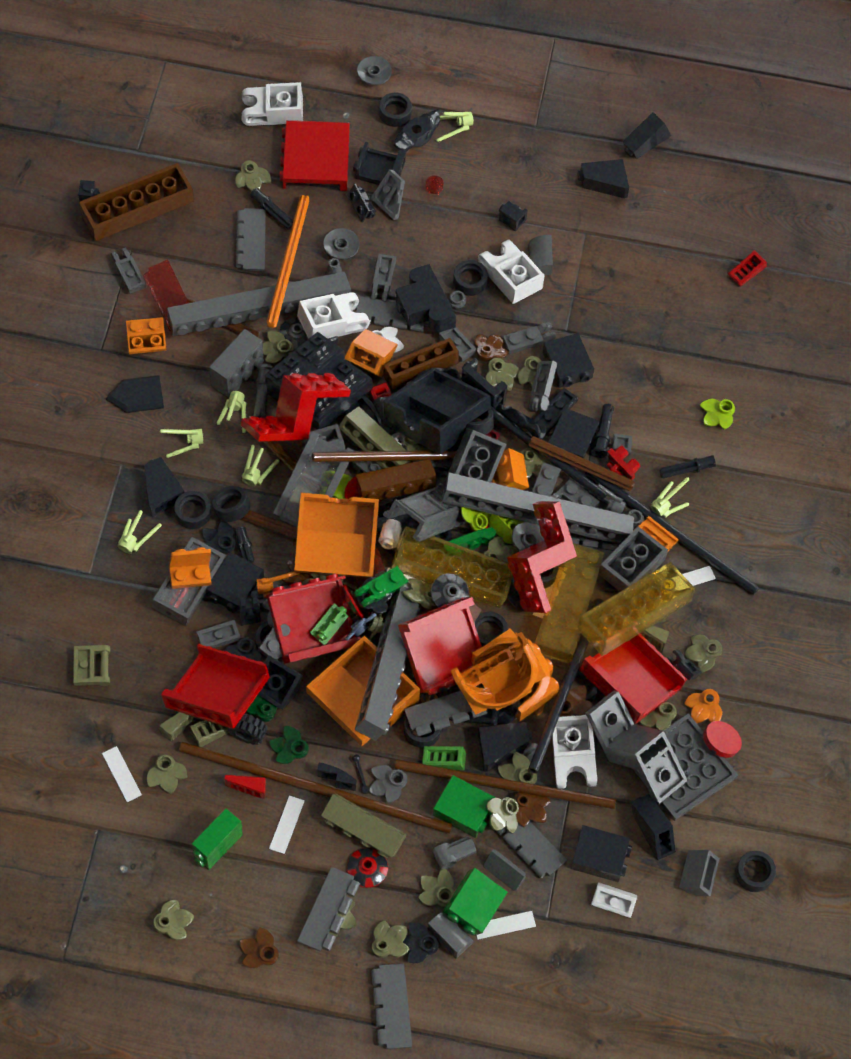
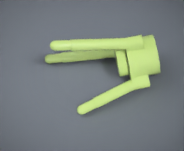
(463, 119)
(234, 402)
(194, 437)
(252, 476)
(661, 505)
(128, 541)

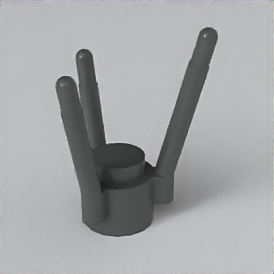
(615, 504)

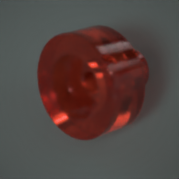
(434, 184)

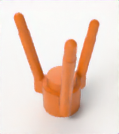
(265, 585)

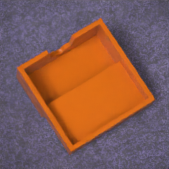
(336, 535)
(344, 683)

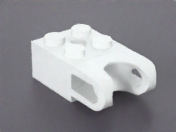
(273, 104)
(513, 272)
(332, 315)
(574, 755)

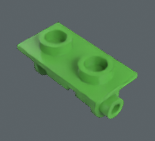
(329, 624)

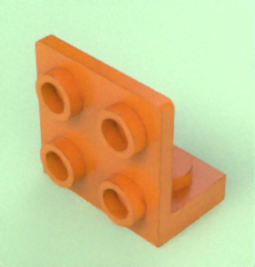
(190, 568)

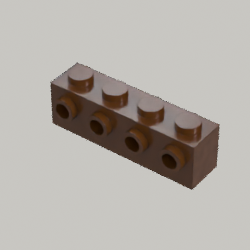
(402, 370)
(396, 480)

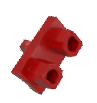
(617, 456)

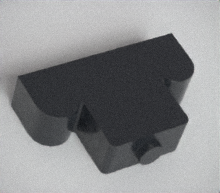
(425, 301)

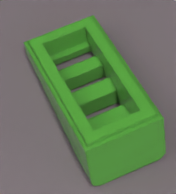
(444, 750)

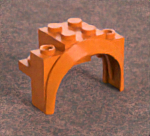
(501, 677)
(541, 692)

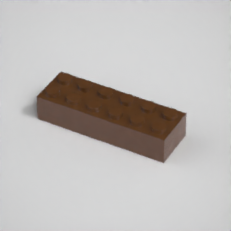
(136, 201)

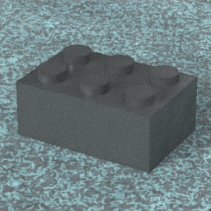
(236, 363)
(477, 456)
(633, 560)

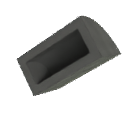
(541, 253)
(699, 872)
(450, 934)

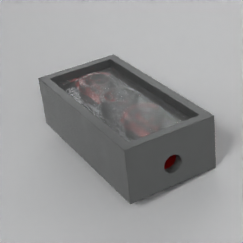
(182, 602)

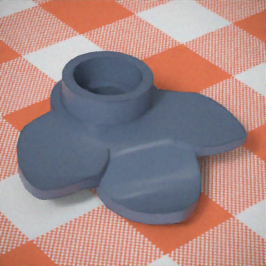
(359, 626)

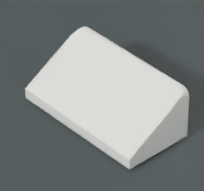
(614, 900)

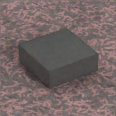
(619, 440)

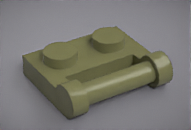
(85, 665)

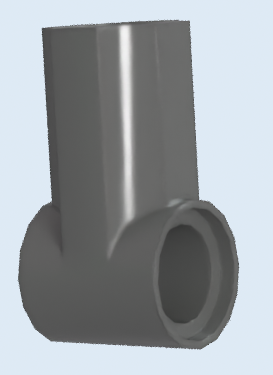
(449, 854)

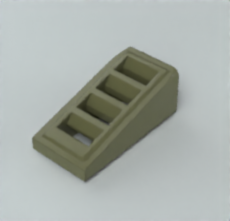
(656, 637)
(175, 725)
(203, 725)

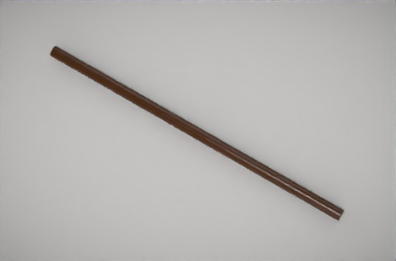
(315, 787)

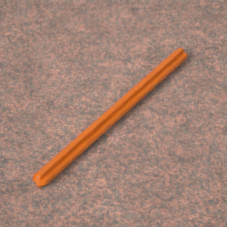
(287, 261)

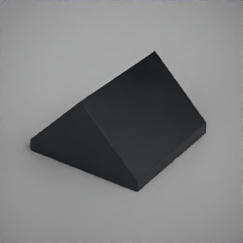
(282, 684)

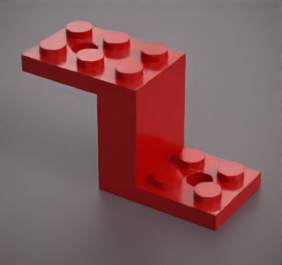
(295, 407)
(542, 556)

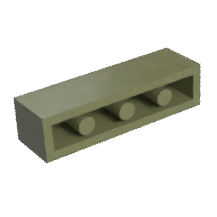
(370, 436)
(363, 825)

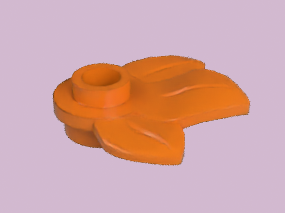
(702, 708)

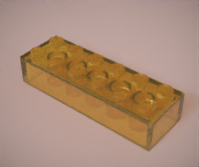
(430, 558)
(569, 601)
(636, 608)

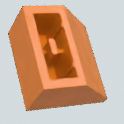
(146, 335)
(371, 352)
(511, 470)

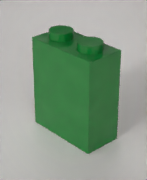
(463, 806)
(217, 839)
(474, 902)

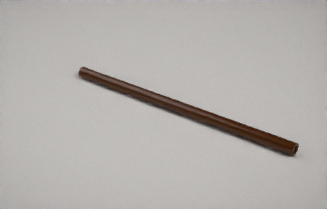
(381, 456)
(506, 784)

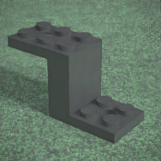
(636, 746)

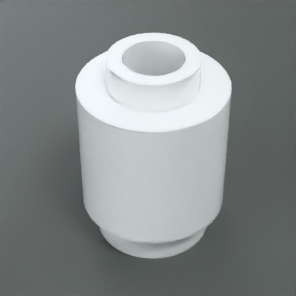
(390, 534)

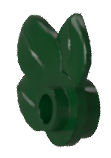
(262, 708)
(286, 746)

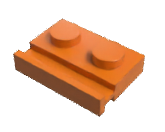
(659, 533)

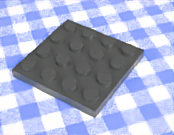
(701, 766)

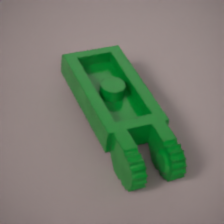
(475, 539)
(382, 586)

